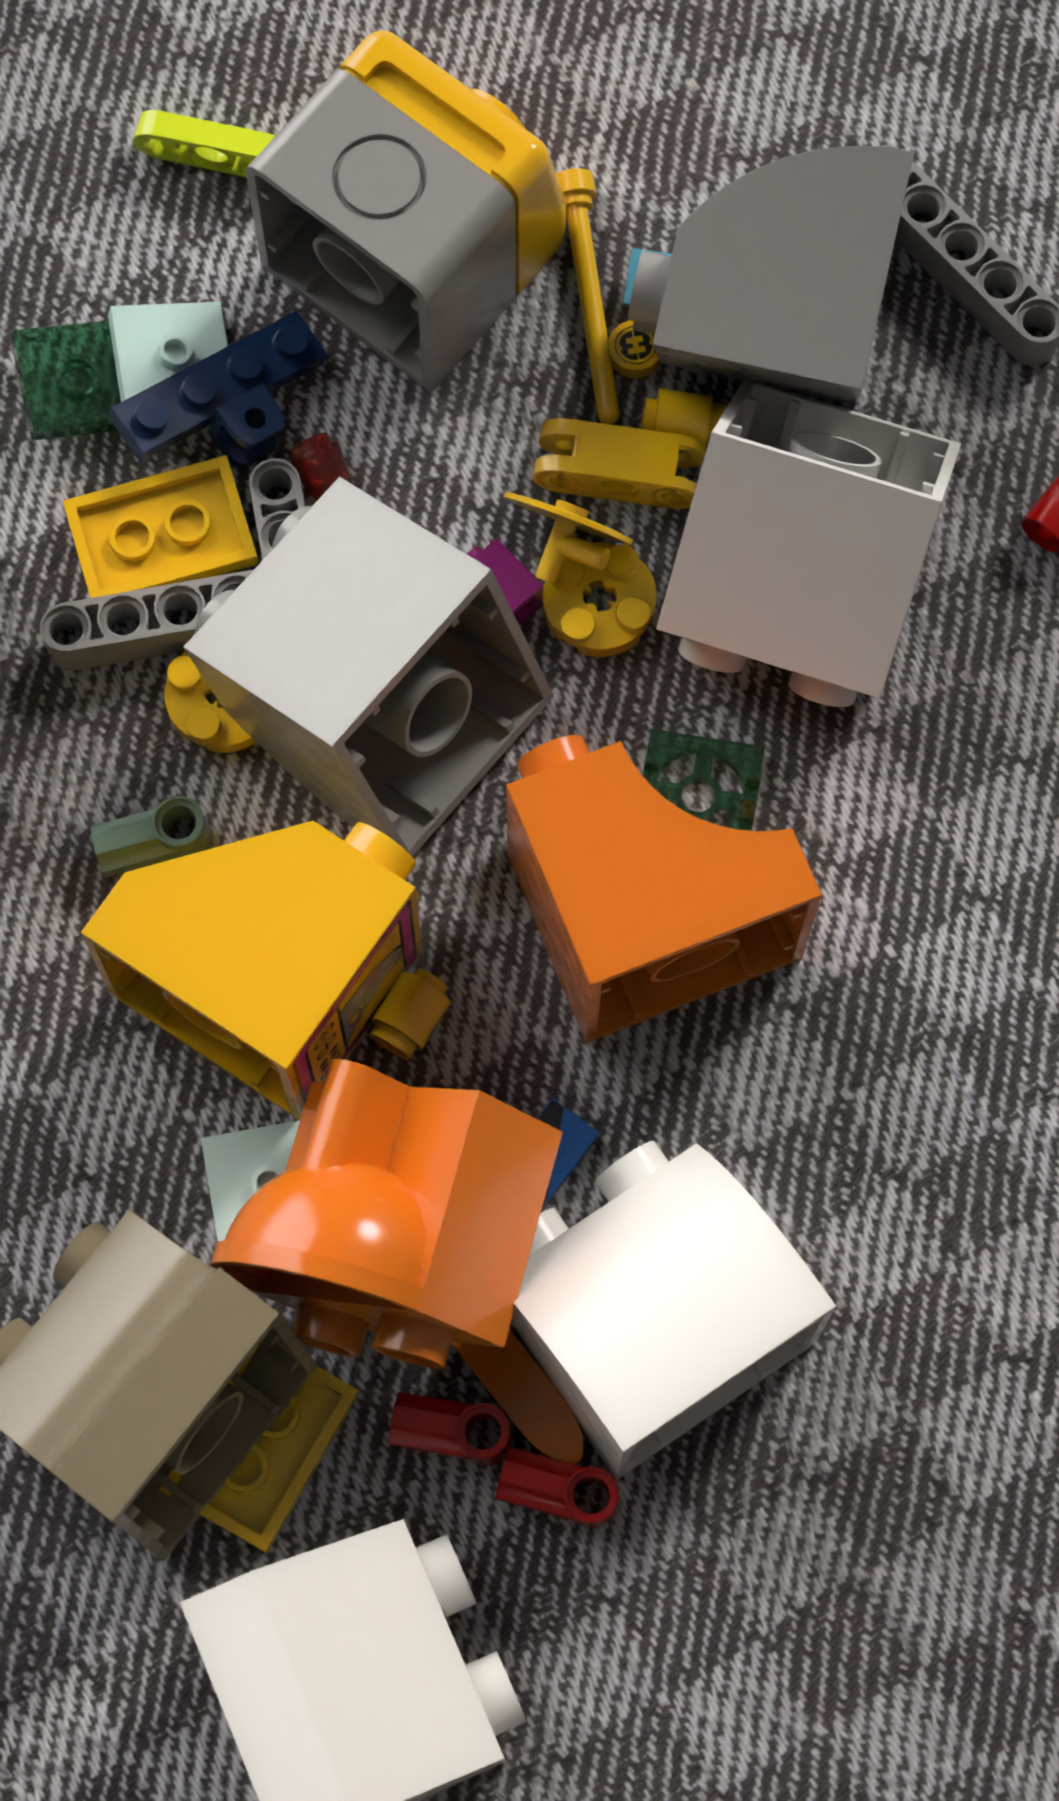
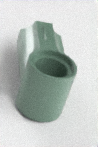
(145, 837)

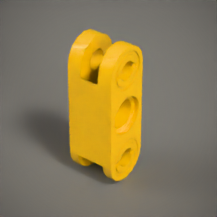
(617, 462)

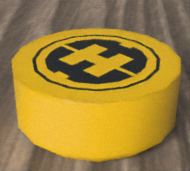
(632, 351)

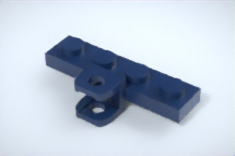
(225, 393)

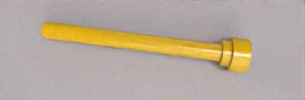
(579, 194)

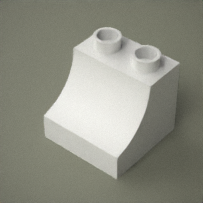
(805, 542)

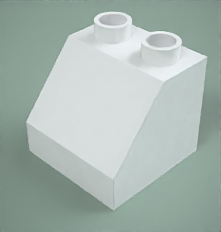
(350, 1673)

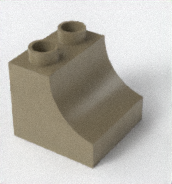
(137, 1377)

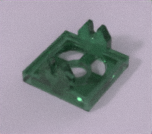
(740, 757)

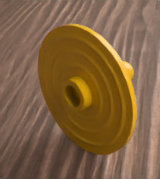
(562, 542)

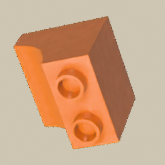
(642, 896)

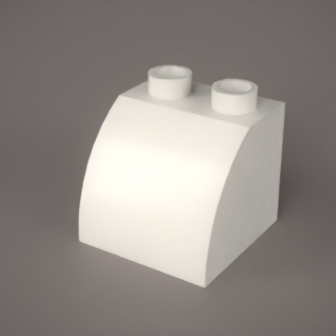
(663, 1302)

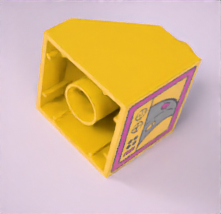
(264, 949)

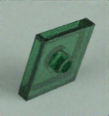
(66, 378)

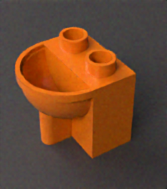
(396, 1217)

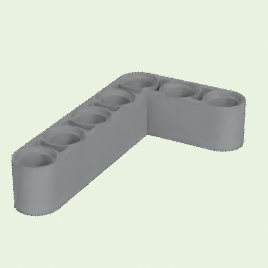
(986, 269)
(156, 605)

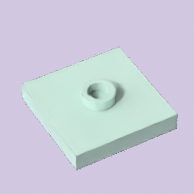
(162, 340)
(241, 1165)

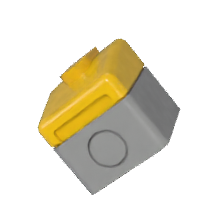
(406, 206)

